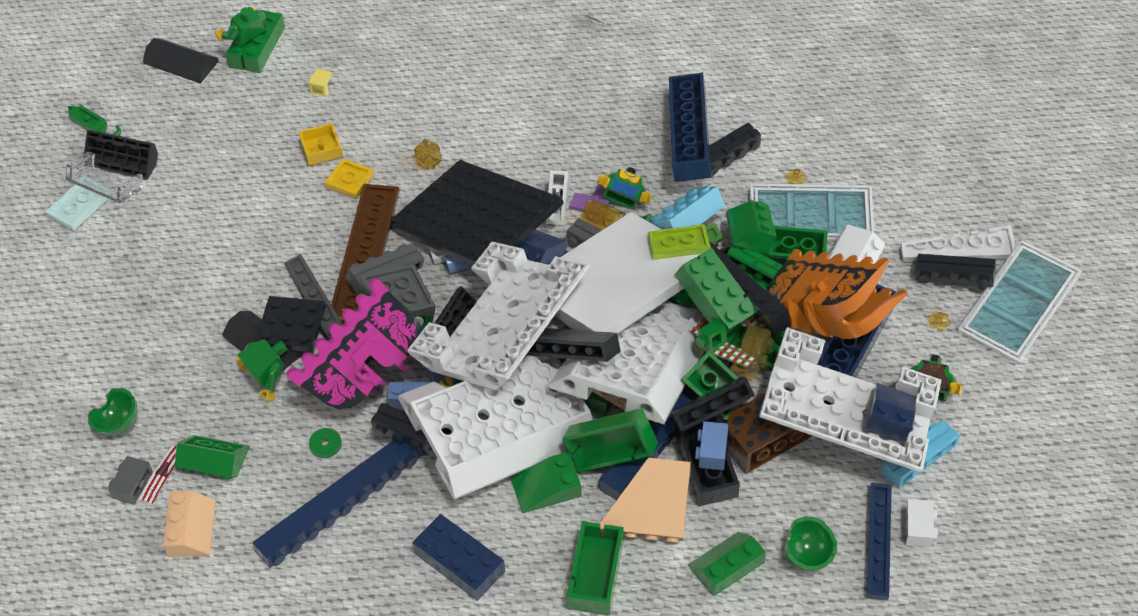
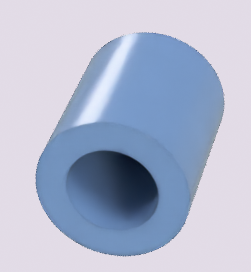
(455, 265)

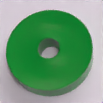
(321, 436)

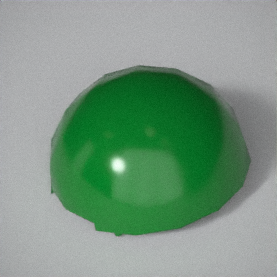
(116, 415)
(810, 544)

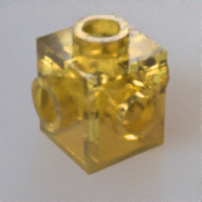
(428, 154)

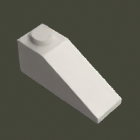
(559, 186)

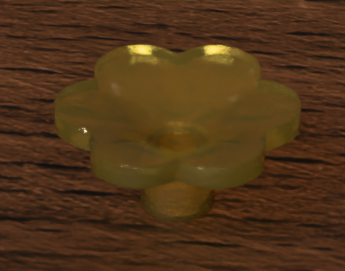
(795, 176)
(939, 320)

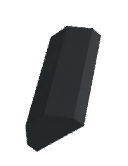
(179, 60)
(121, 153)
(456, 310)
(243, 330)

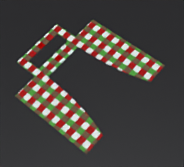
(727, 350)

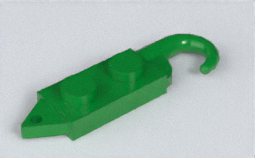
(89, 119)

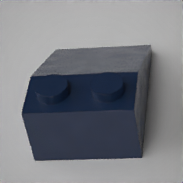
(891, 413)

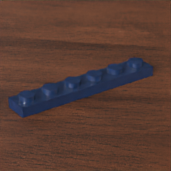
(879, 541)

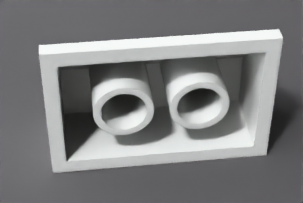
(859, 243)

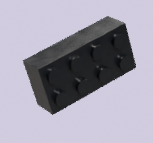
(708, 484)

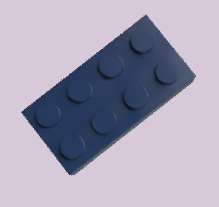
(459, 557)

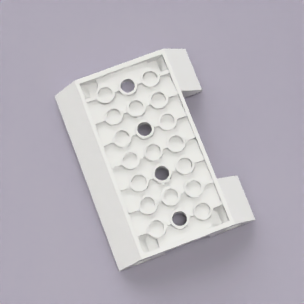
(517, 328)
(652, 370)
(850, 399)
(512, 435)

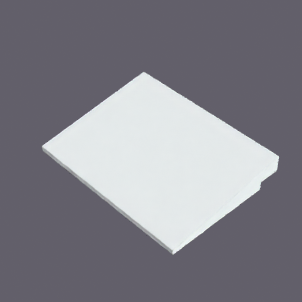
(621, 278)

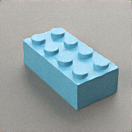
(690, 209)

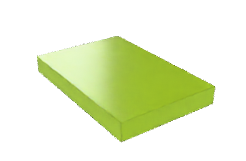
(678, 241)

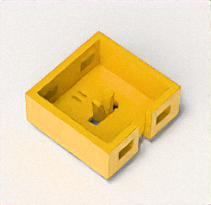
(320, 144)

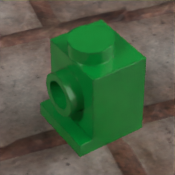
(712, 336)

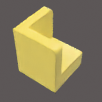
(319, 81)

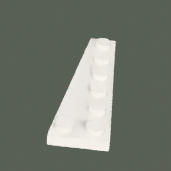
(992, 244)

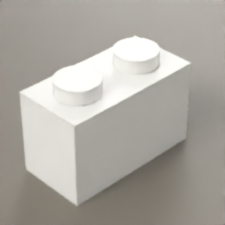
(920, 523)

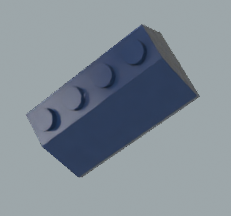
(543, 247)

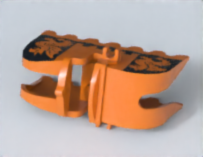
(833, 294)

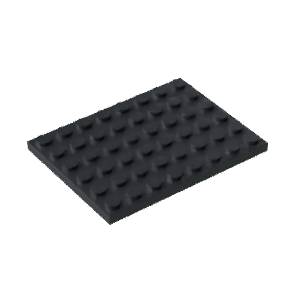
(472, 209)

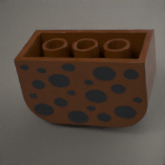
(758, 440)

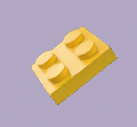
(349, 178)

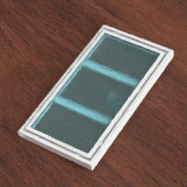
(817, 206)
(1021, 302)

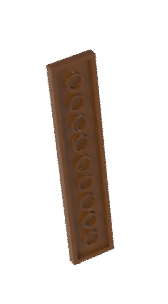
(366, 239)

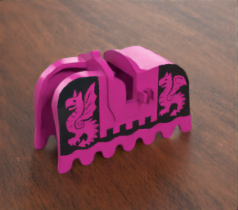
(377, 329)

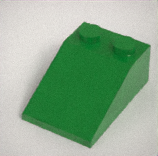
(547, 483)

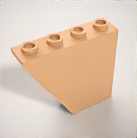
(653, 502)

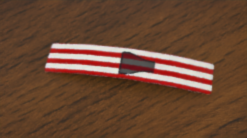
(159, 476)

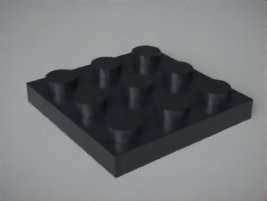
(291, 321)

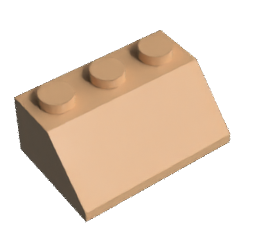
(189, 524)

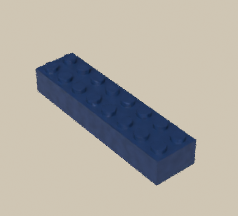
(689, 127)
(850, 354)

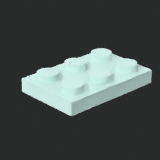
(75, 207)

